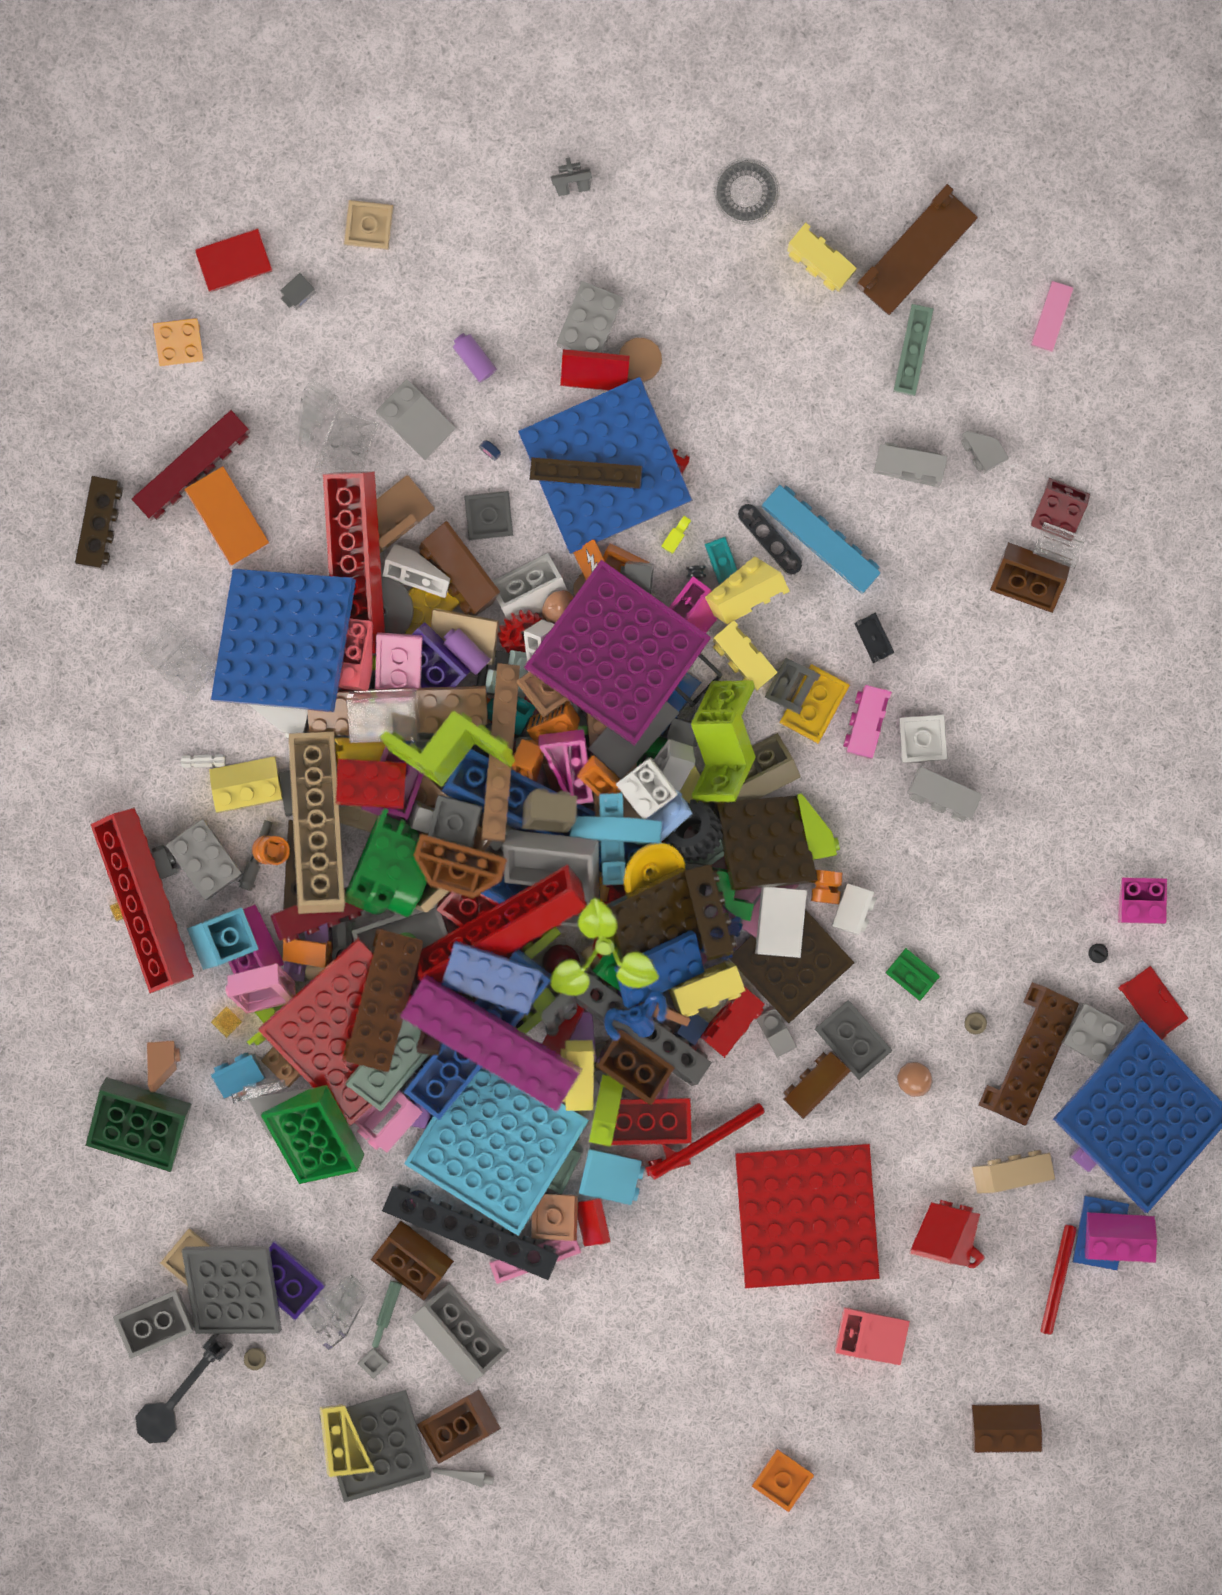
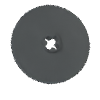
(397, 605)

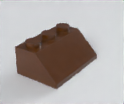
(1030, 578)
(634, 1066)
(815, 1084)
(412, 1260)
(1006, 1428)

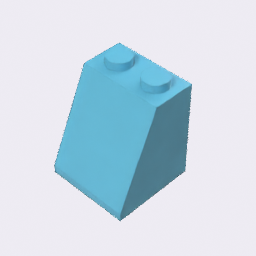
(222, 938)
(611, 1177)

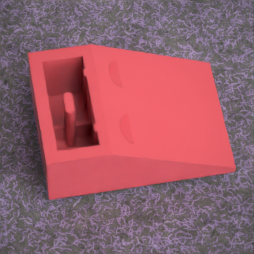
(357, 657)
(871, 1336)

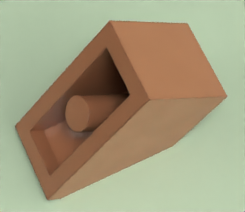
(161, 1062)

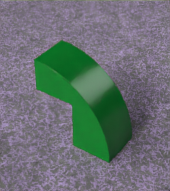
(738, 907)

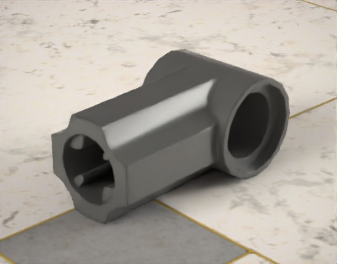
(341, 937)

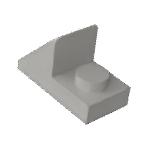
(776, 1032)

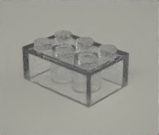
(382, 710)

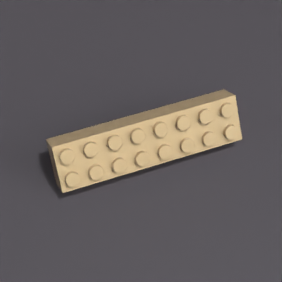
(316, 822)

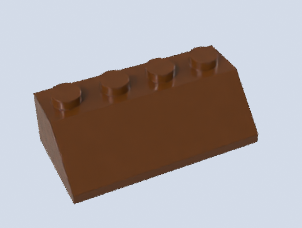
(467, 577)

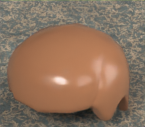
(914, 1079)

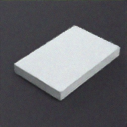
(781, 921)

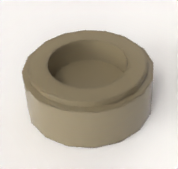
(975, 1023)
(255, 1358)

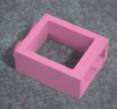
(260, 988)
(394, 1128)

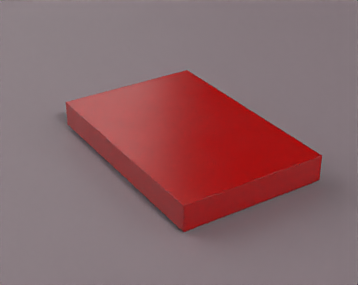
(233, 260)
(593, 370)

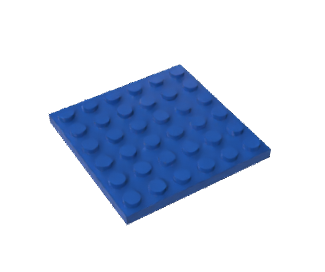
(612, 430)
(283, 640)
(1142, 1116)

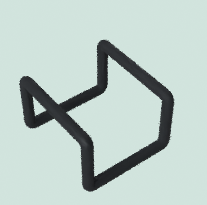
(717, 678)

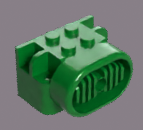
(387, 870)

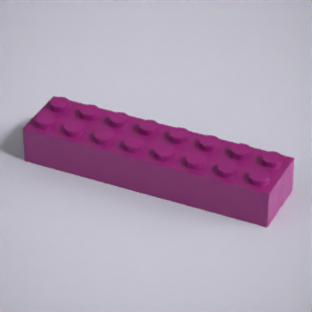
(491, 1043)

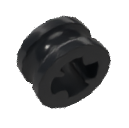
(696, 571)

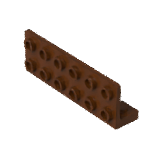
(917, 251)
(383, 1000)
(1034, 1055)

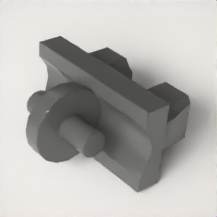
(561, 181)

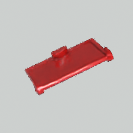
(1156, 1009)

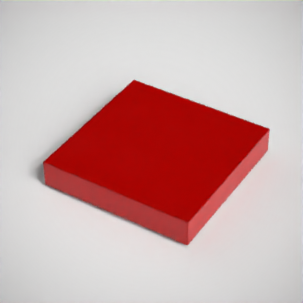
(592, 1222)

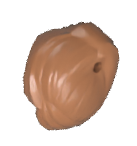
(556, 605)

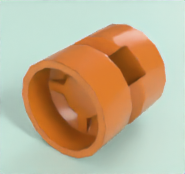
(270, 850)
(827, 887)

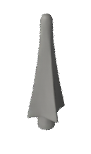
(476, 1478)

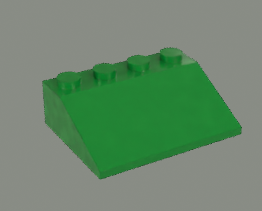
(314, 1136)

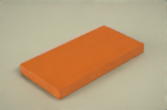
(226, 516)

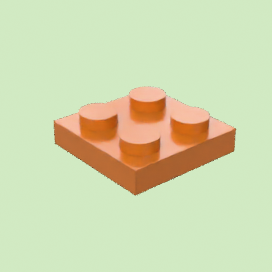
(783, 1480)

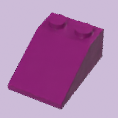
(412, 783)

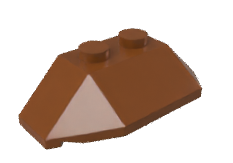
(458, 867)

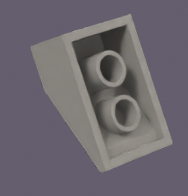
(415, 419)

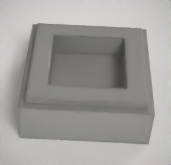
(373, 1363)

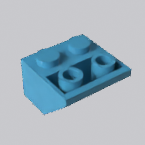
(233, 1077)

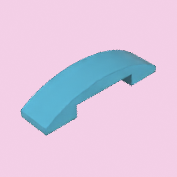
(617, 829)
(612, 851)

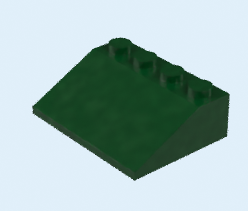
(138, 1124)

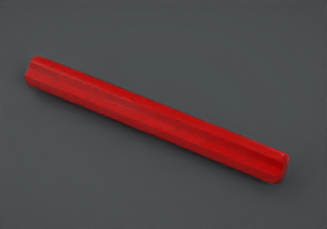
(1058, 1279)

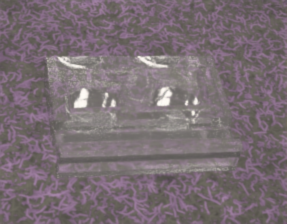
(1059, 545)
(251, 1091)

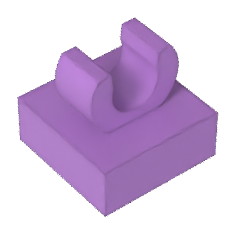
(295, 971)

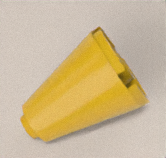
(358, 751)

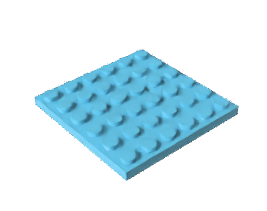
(497, 1149)

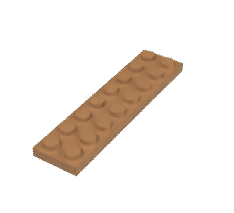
(434, 708)

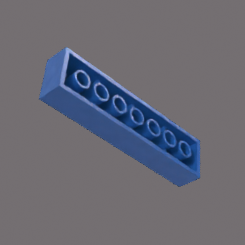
(450, 1072)

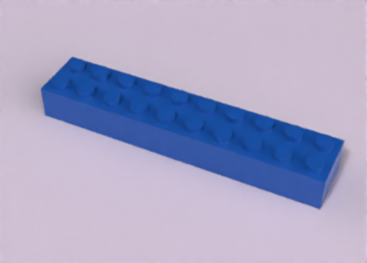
(469, 785)

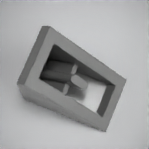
(420, 817)

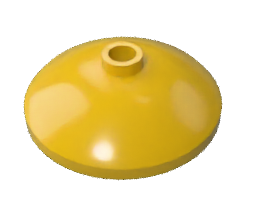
(657, 859)

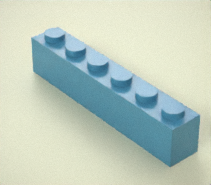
(820, 539)

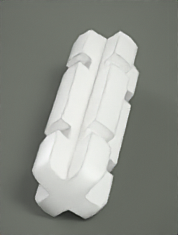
(203, 761)

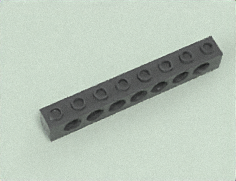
(698, 1061)

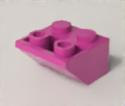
(693, 605)
(1143, 900)

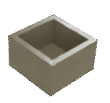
(549, 811)

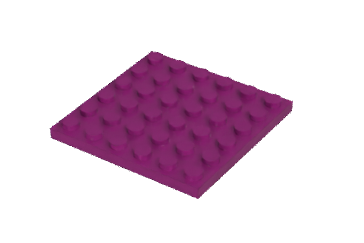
(617, 652)

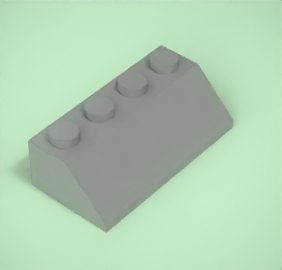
(459, 1334)

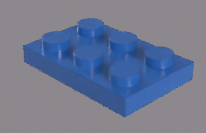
(1095, 1205)

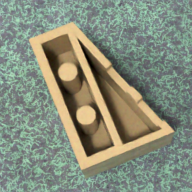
(1014, 1172)

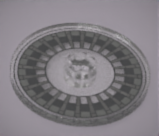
(757, 177)

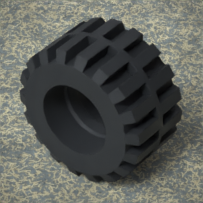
(704, 841)

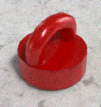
(977, 1256)

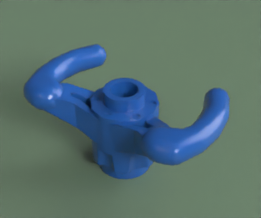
(638, 1017)

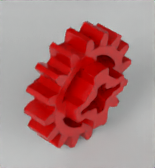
(511, 635)

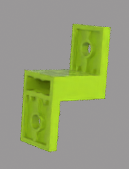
(723, 741)
(448, 747)
(546, 996)

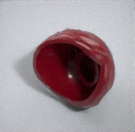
(556, 954)

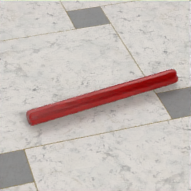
(706, 1141)

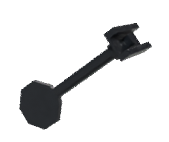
(157, 1420)

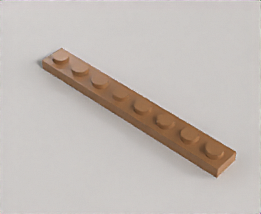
(498, 773)

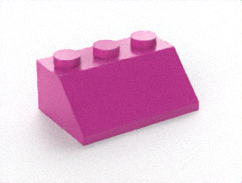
(267, 952)
(1121, 1237)

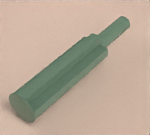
(386, 1310)

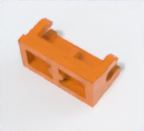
(308, 952)

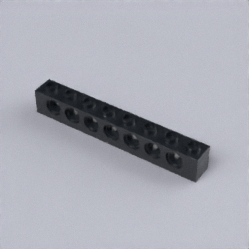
(394, 1207)

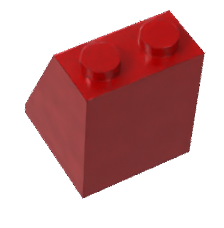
(947, 1233)

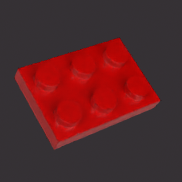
(370, 783)

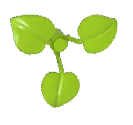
(599, 922)

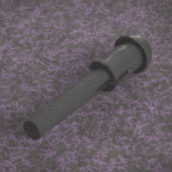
(252, 867)

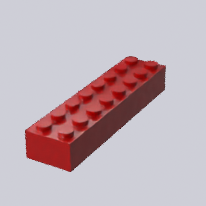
(354, 541)
(142, 900)
(511, 922)

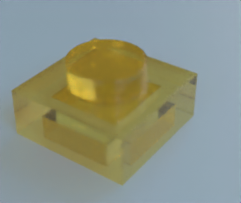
(226, 1022)

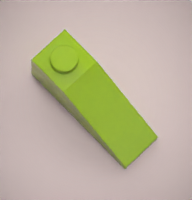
(818, 835)
(606, 1111)

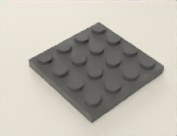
(232, 1290)
(391, 1443)

